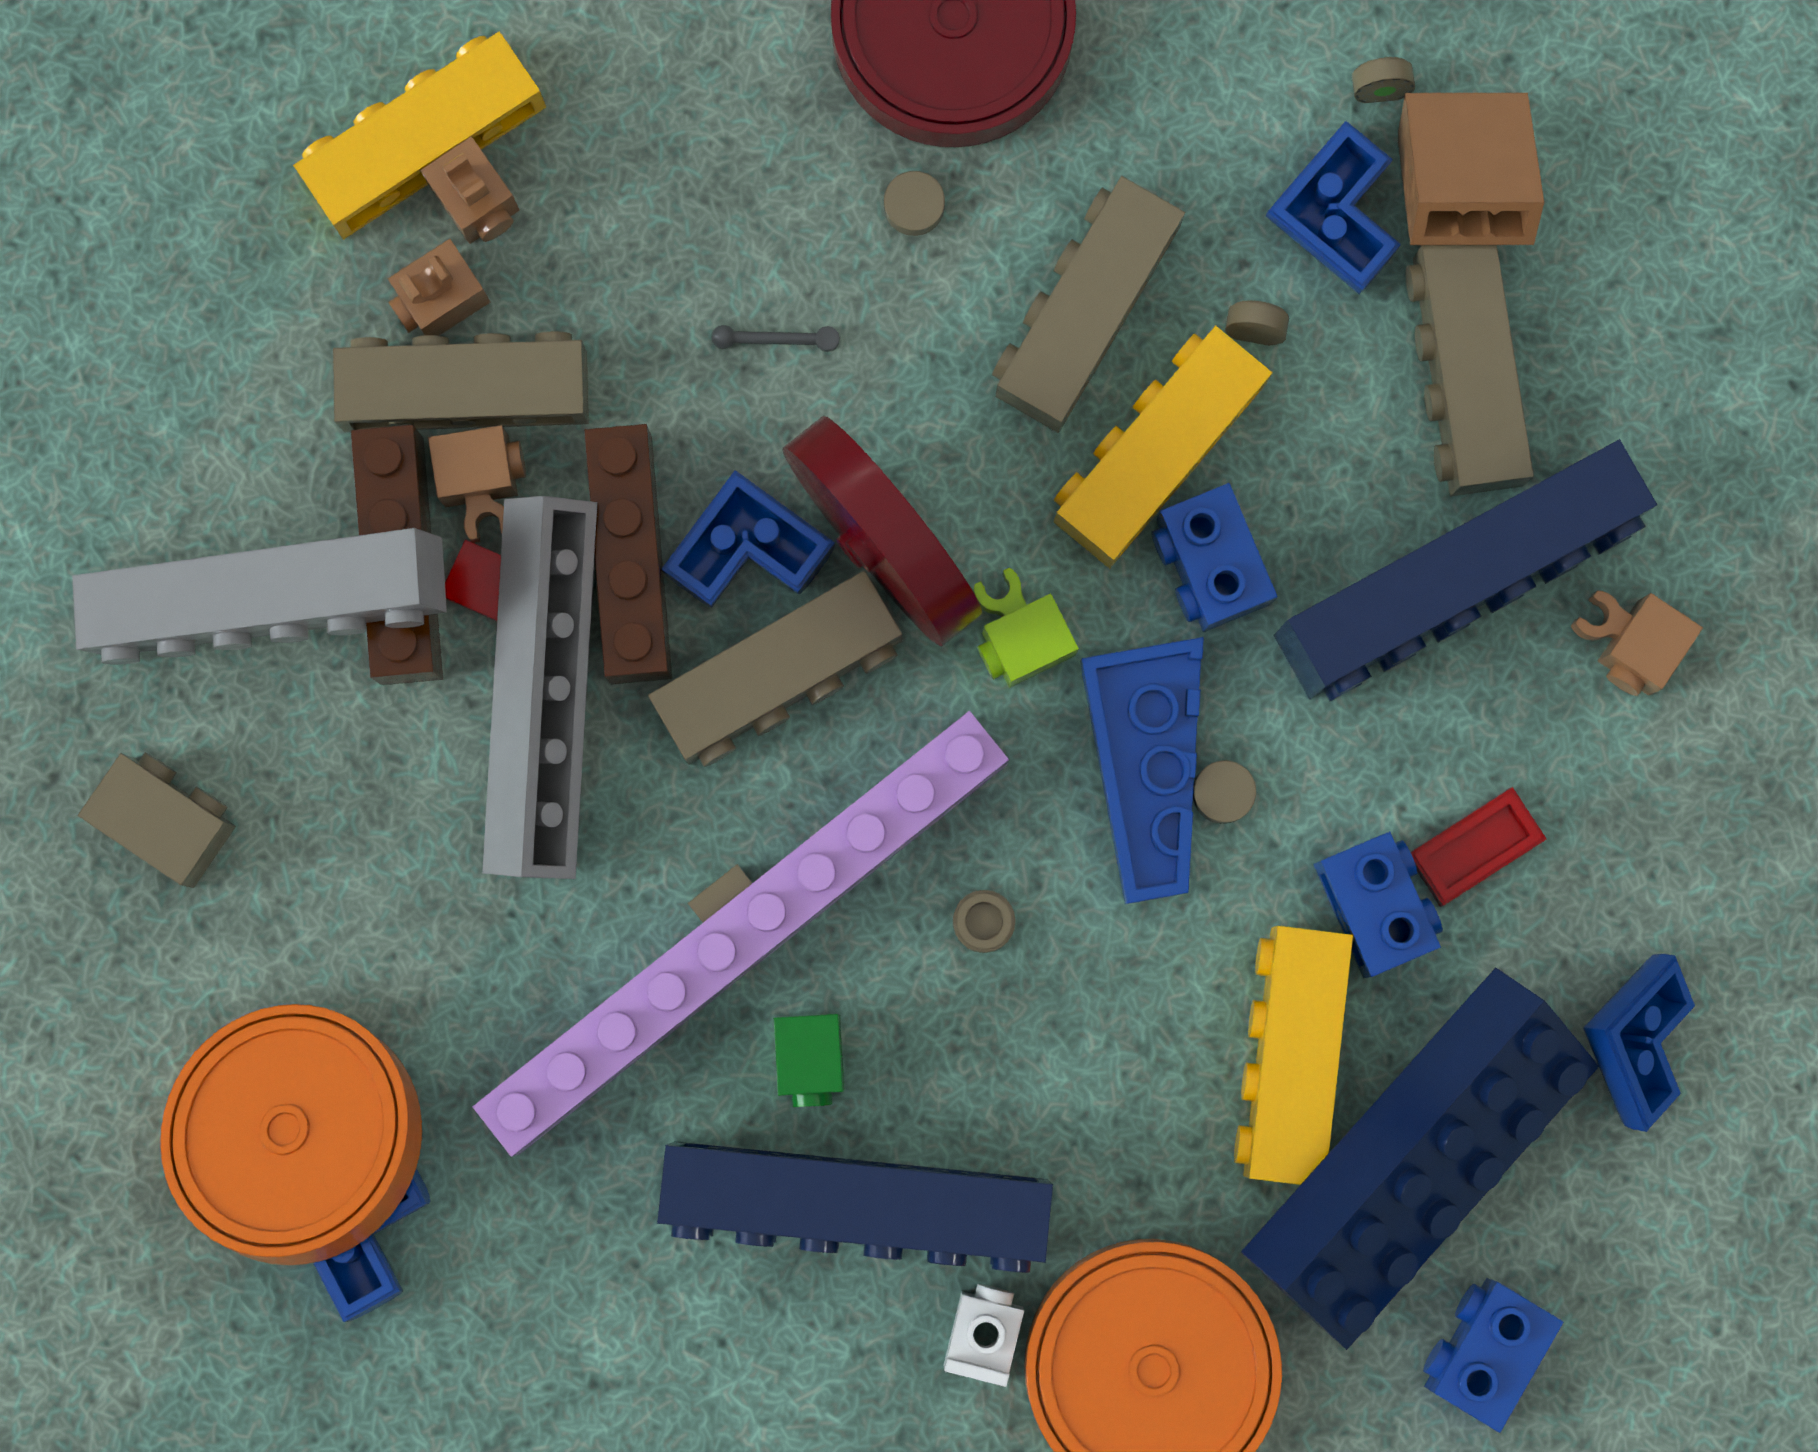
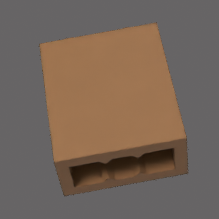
(1470, 169)

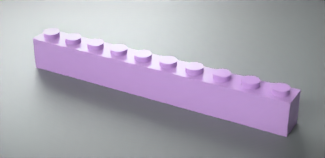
(740, 935)

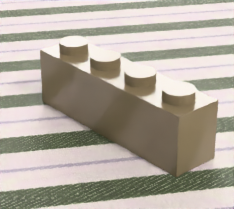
(1088, 304)
(1471, 368)
(461, 383)
(777, 668)

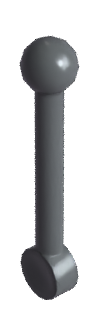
(826, 338)

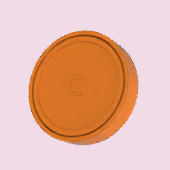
(291, 1135)
(1152, 1354)

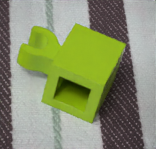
(1025, 637)

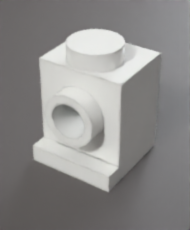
(978, 1361)

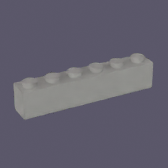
(260, 594)
(540, 687)

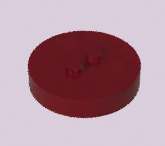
(952, 66)
(882, 530)

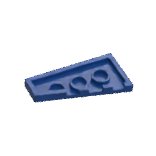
(1145, 743)

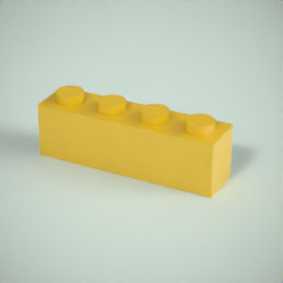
(382, 154)
(1161, 446)
(1296, 1053)

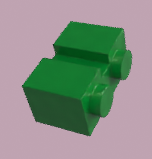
(809, 1058)

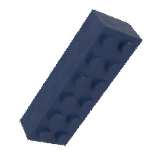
(1475, 564)
(1421, 1157)
(856, 1203)

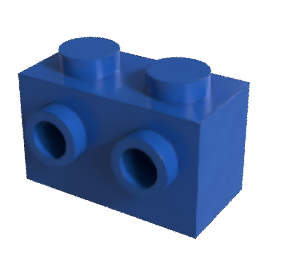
(1214, 558)
(1379, 904)
(1491, 1352)

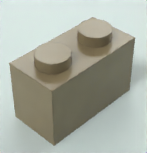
(157, 819)

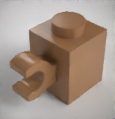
(471, 192)
(436, 291)
(475, 471)
(1644, 642)

